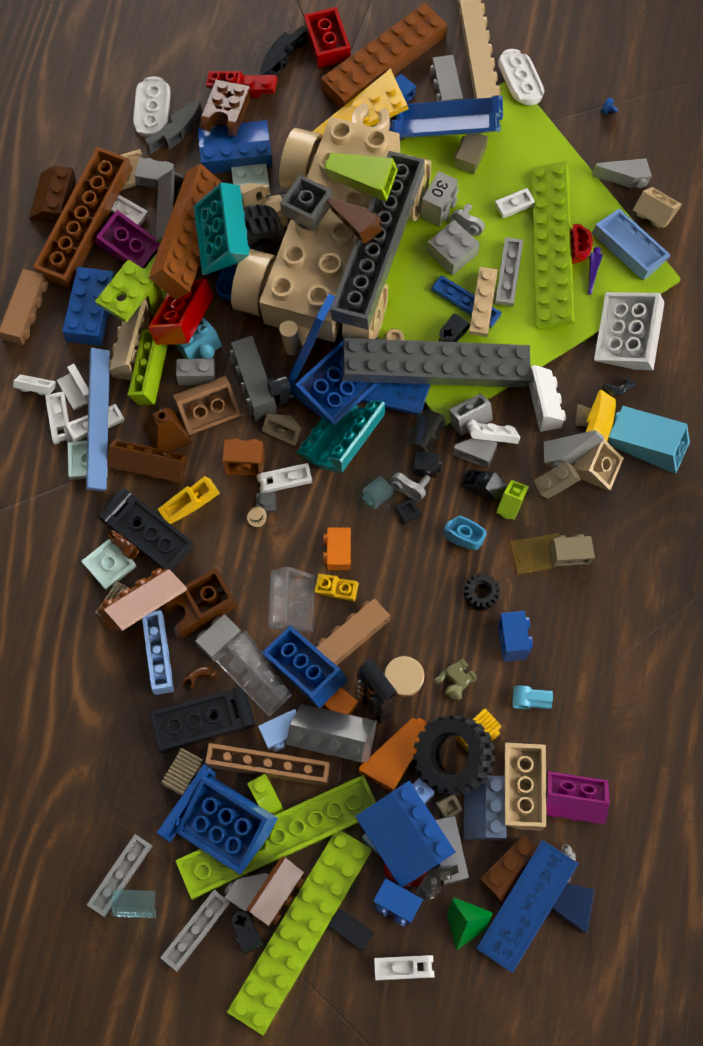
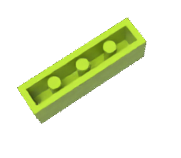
(147, 370)

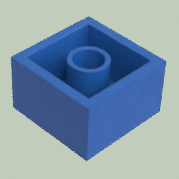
(514, 636)
(397, 903)

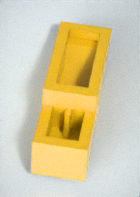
(602, 414)
(189, 500)

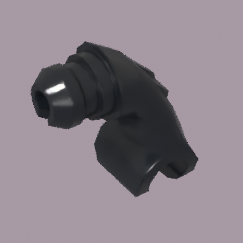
(614, 390)

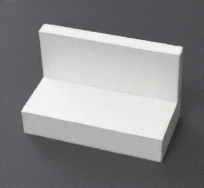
(74, 388)

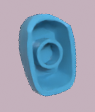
(464, 533)

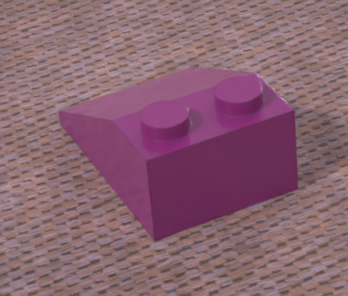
(126, 240)

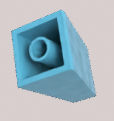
(650, 438)

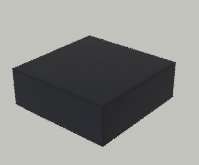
(407, 511)

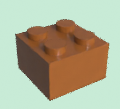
(243, 457)

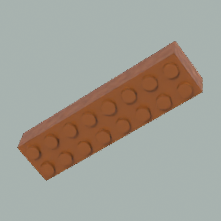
(388, 51)
(83, 217)
(179, 249)

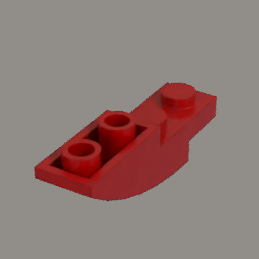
(258, 83)

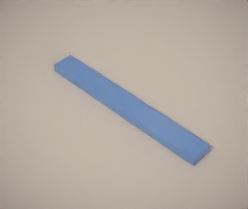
(98, 420)

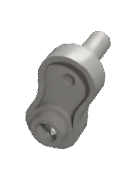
(471, 224)
(411, 489)

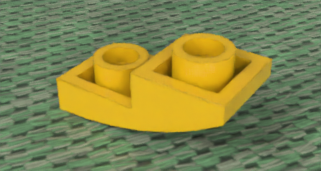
(336, 588)

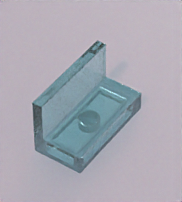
(133, 903)

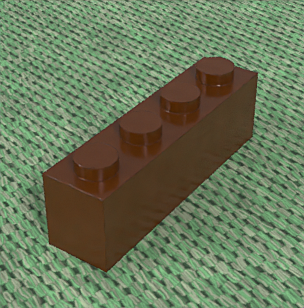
(146, 461)

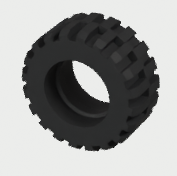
(263, 228)
(429, 754)

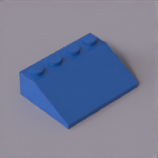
(247, 148)
(327, 393)
(225, 824)
(405, 834)

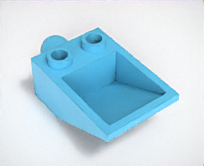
(202, 343)

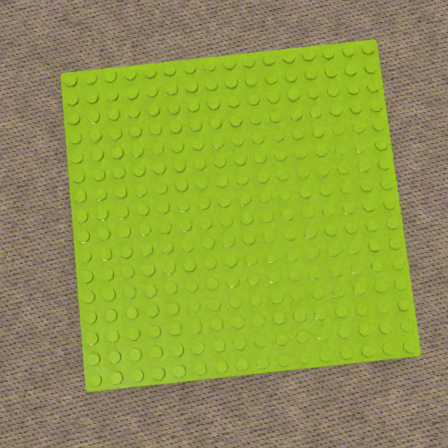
(523, 142)

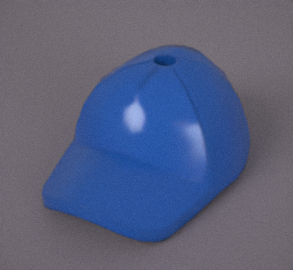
(225, 282)

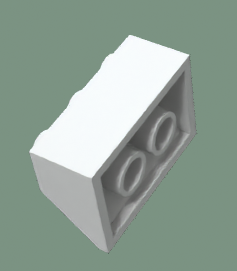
(546, 399)

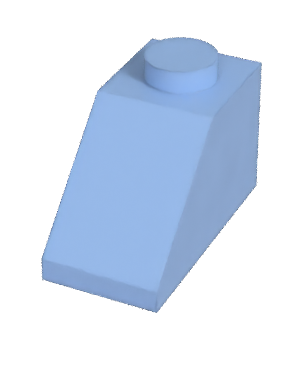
(276, 731)

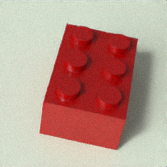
(327, 37)

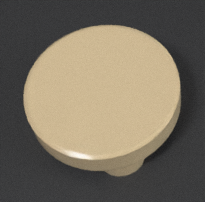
(405, 675)

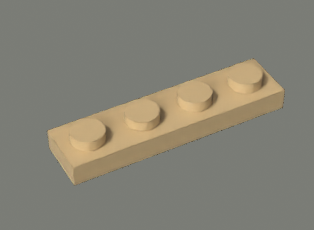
(483, 302)

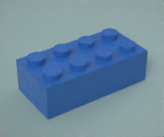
(84, 319)
(305, 666)

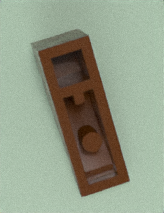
(357, 219)

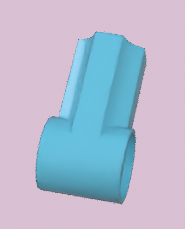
(525, 697)

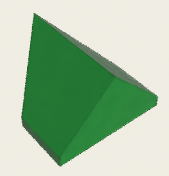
(466, 921)

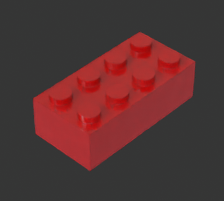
(179, 318)

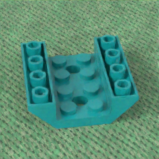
(335, 446)

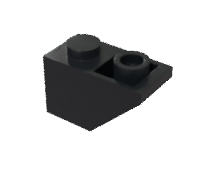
(484, 484)

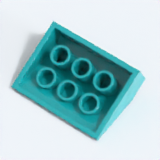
(221, 228)

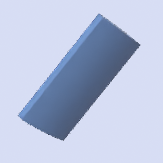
(630, 244)

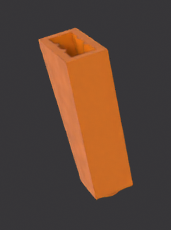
(393, 759)

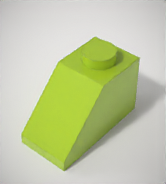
(512, 500)
(265, 795)

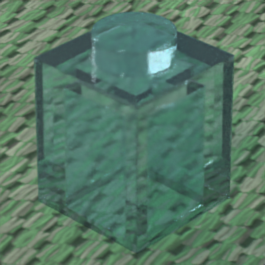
(377, 492)

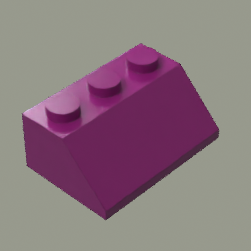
(577, 797)

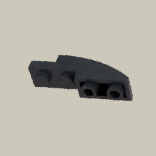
(284, 46)

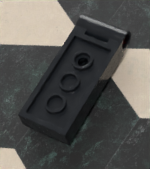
(153, 537)
(375, 691)
(192, 722)

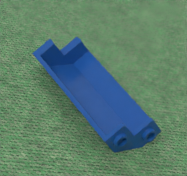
(449, 118)

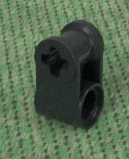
(454, 329)
(248, 935)

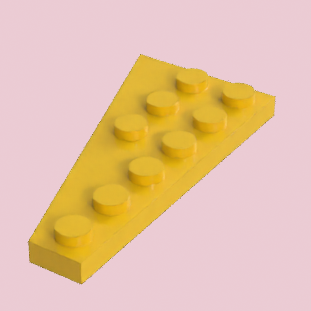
(379, 95)

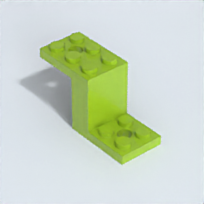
(136, 287)

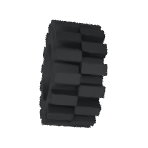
(477, 602)

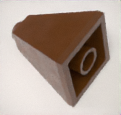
(166, 430)

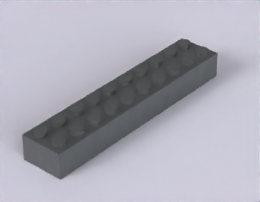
(372, 261)
(435, 363)

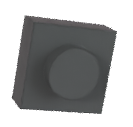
(266, 501)

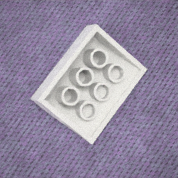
(630, 330)

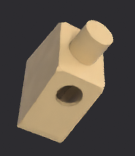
(254, 194)

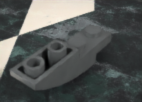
(180, 126)

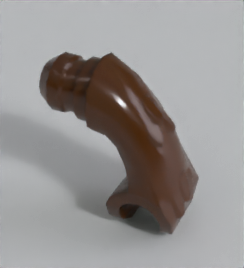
(127, 548)
(204, 671)

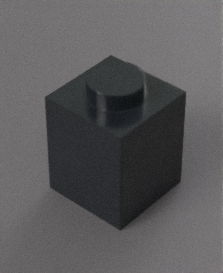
(426, 464)

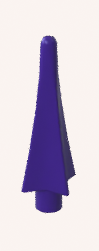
(594, 262)

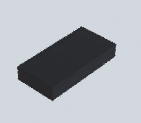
(351, 929)

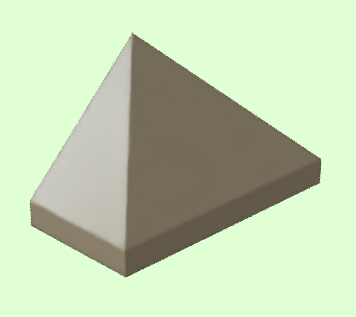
(282, 427)

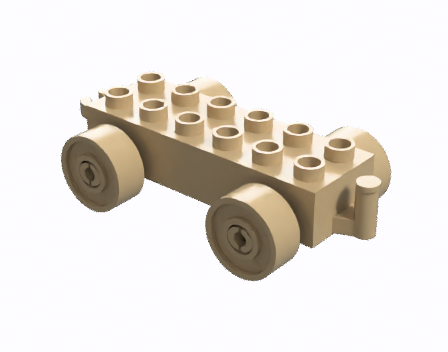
(311, 263)

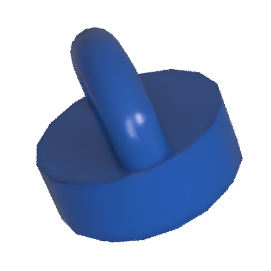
(608, 106)

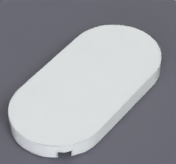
(521, 77)
(151, 106)

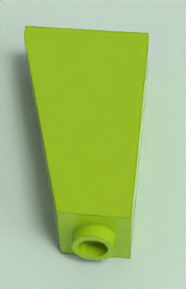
(363, 173)

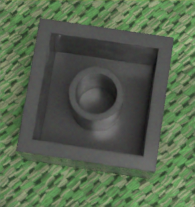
(306, 202)

